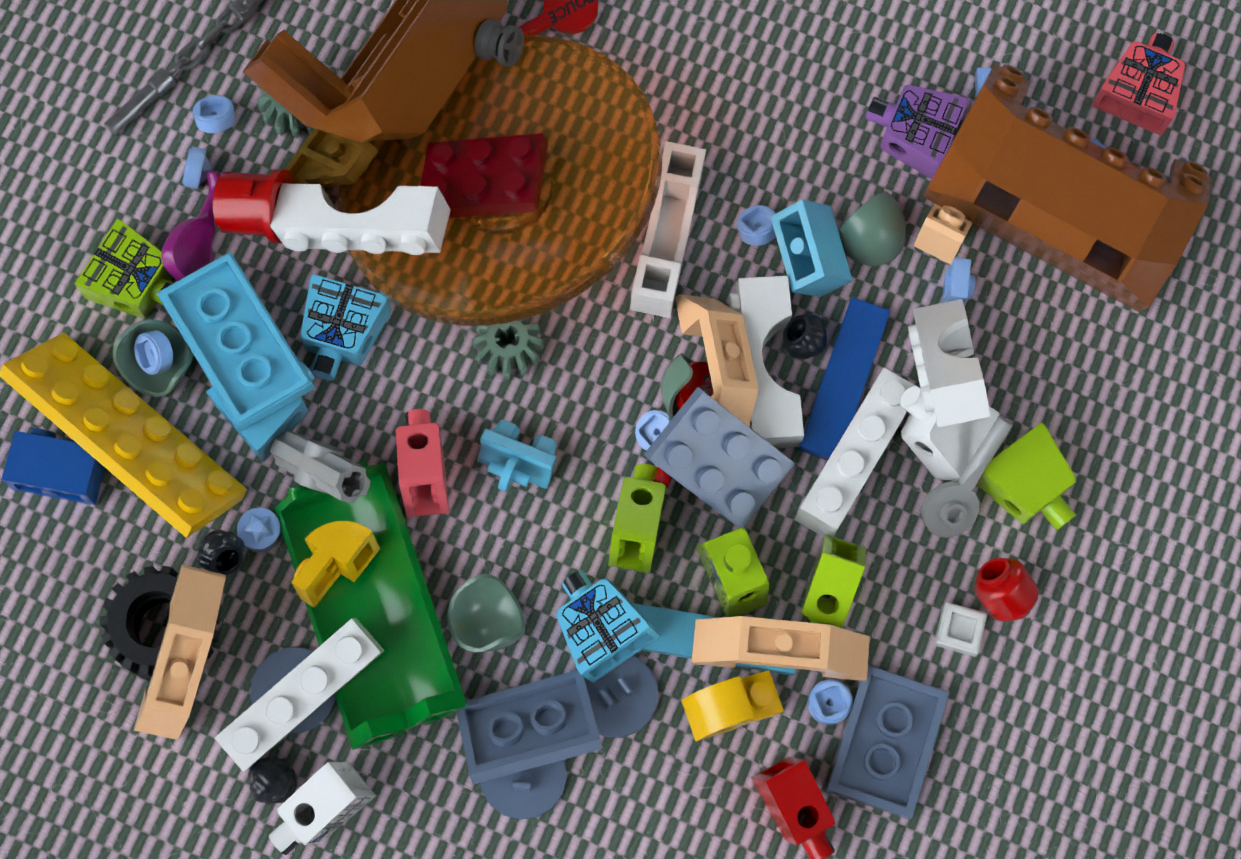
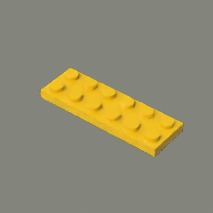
(123, 433)

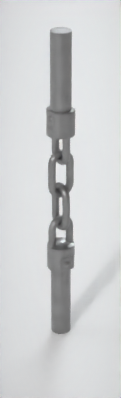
(164, 80)

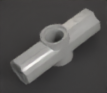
(320, 466)

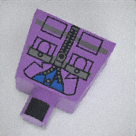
(918, 126)

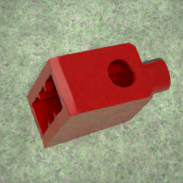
(786, 790)

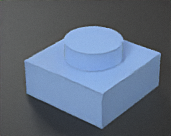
(958, 281)

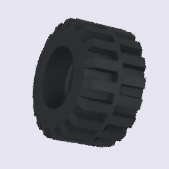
(127, 612)

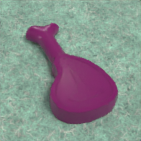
(190, 241)

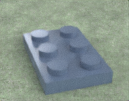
(719, 458)
(528, 727)
(887, 742)

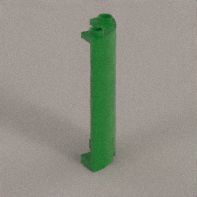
(415, 673)

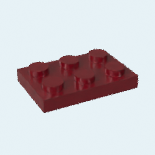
(488, 174)

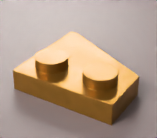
(330, 160)

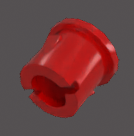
(247, 202)

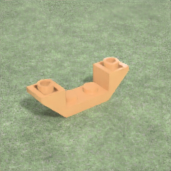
(943, 232)
(725, 349)
(781, 644)
(182, 653)

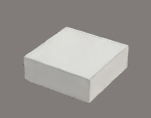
(960, 629)

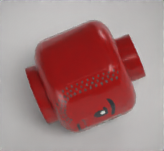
(1006, 589)

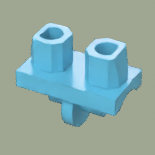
(516, 460)

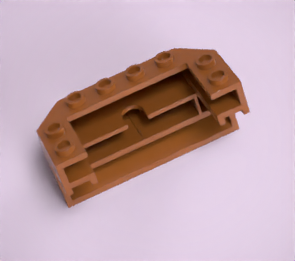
(394, 79)
(1068, 196)

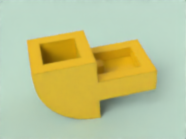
(336, 550)
(731, 705)

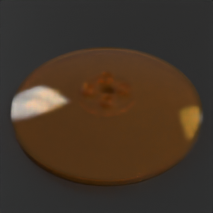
(593, 195)

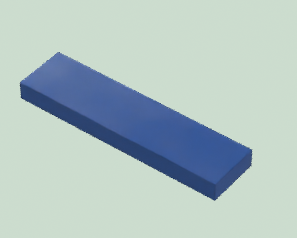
(844, 377)

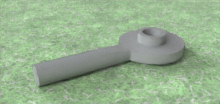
(954, 505)

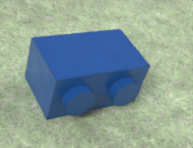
(52, 467)

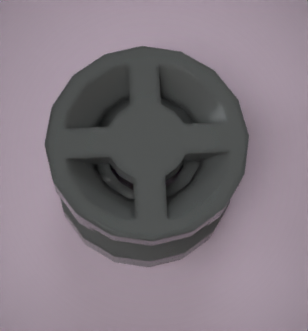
(499, 42)

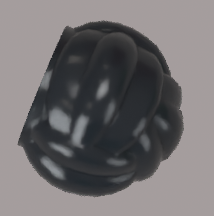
(805, 336)
(221, 552)
(272, 780)

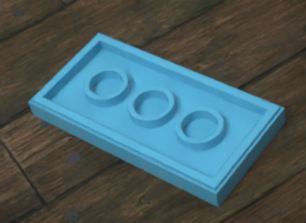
(235, 341)

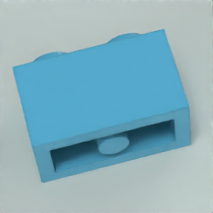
(811, 248)

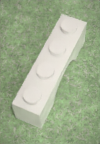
(407, 222)
(668, 230)
(767, 312)
(948, 379)
(855, 456)
(299, 694)

